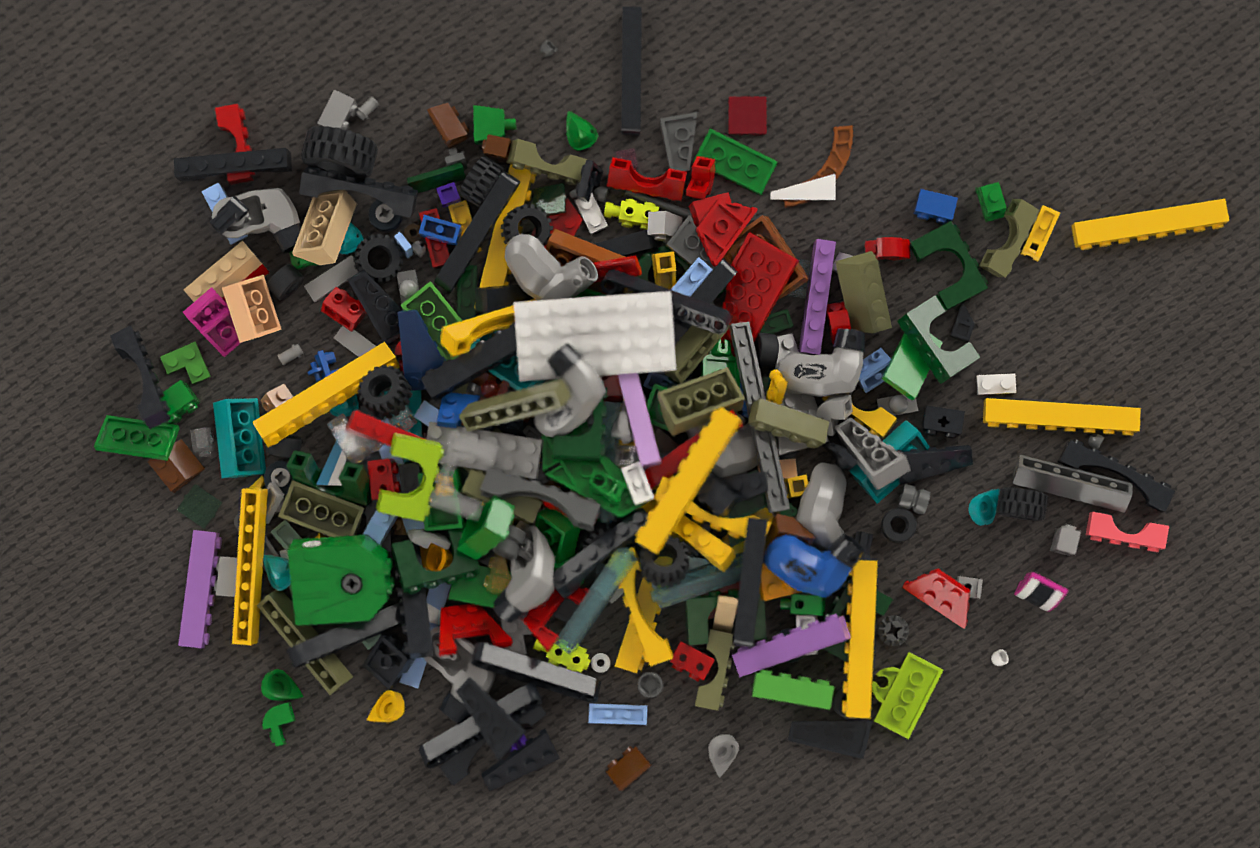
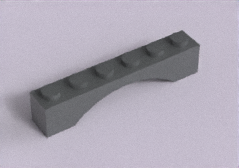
(578, 510)

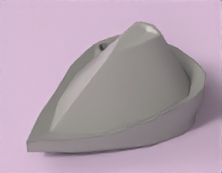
(622, 427)
(722, 752)

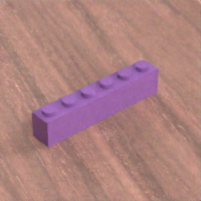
(817, 297)
(199, 589)
(791, 646)

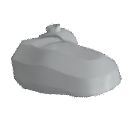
(738, 455)

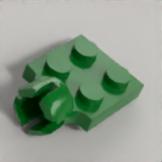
(720, 358)

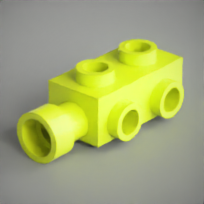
(636, 218)
(566, 659)

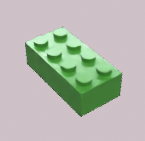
(434, 312)
(791, 690)

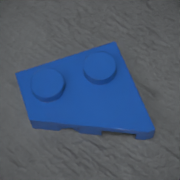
(452, 406)

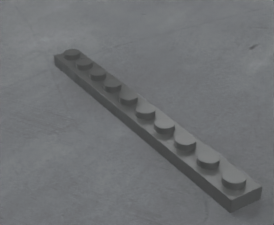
(763, 440)

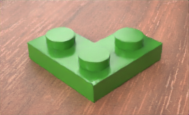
(189, 358)

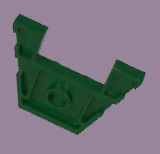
(749, 507)

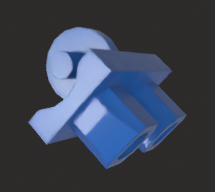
(323, 360)

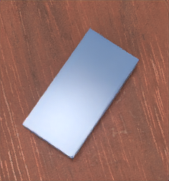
(405, 246)

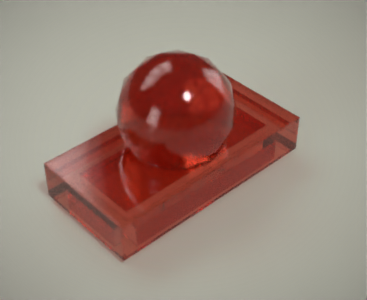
(491, 388)

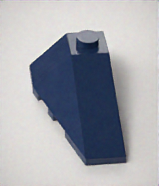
(417, 348)

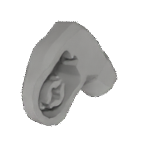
(542, 274)
(823, 504)

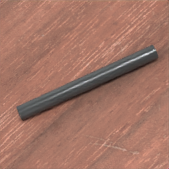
(659, 203)

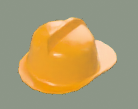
(435, 557)

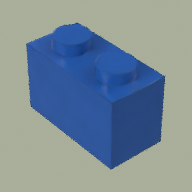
(935, 206)
(440, 230)

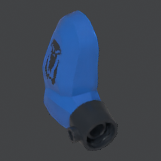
(810, 569)

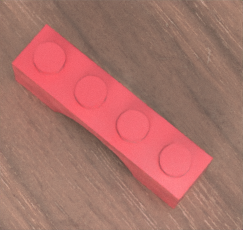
(1101, 527)

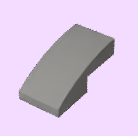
(425, 538)

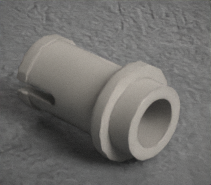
(366, 108)
(290, 354)

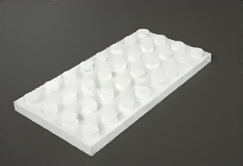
(609, 331)

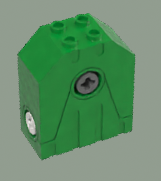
(338, 579)

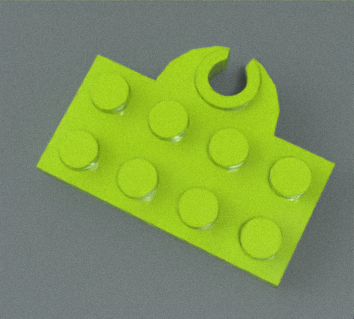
(905, 693)

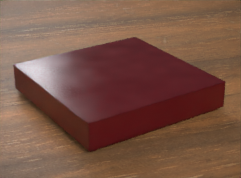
(747, 115)

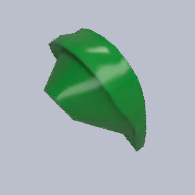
(579, 132)
(280, 687)

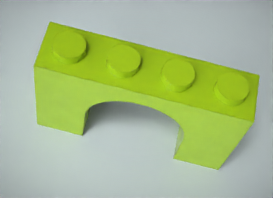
(415, 503)

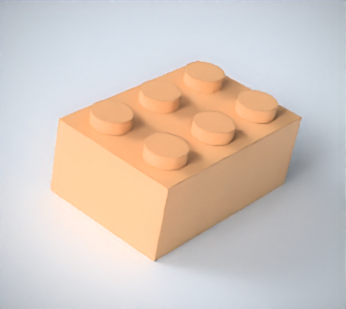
(251, 308)

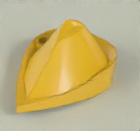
(387, 708)

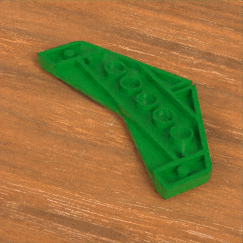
(576, 474)

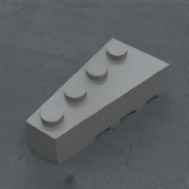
(874, 457)

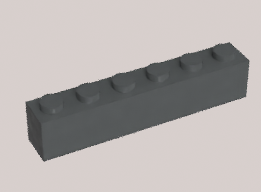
(1072, 483)

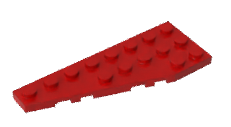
(757, 284)

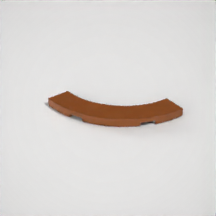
(836, 161)

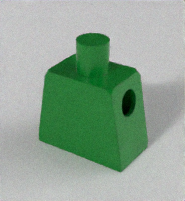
(491, 122)
(991, 201)
(812, 605)

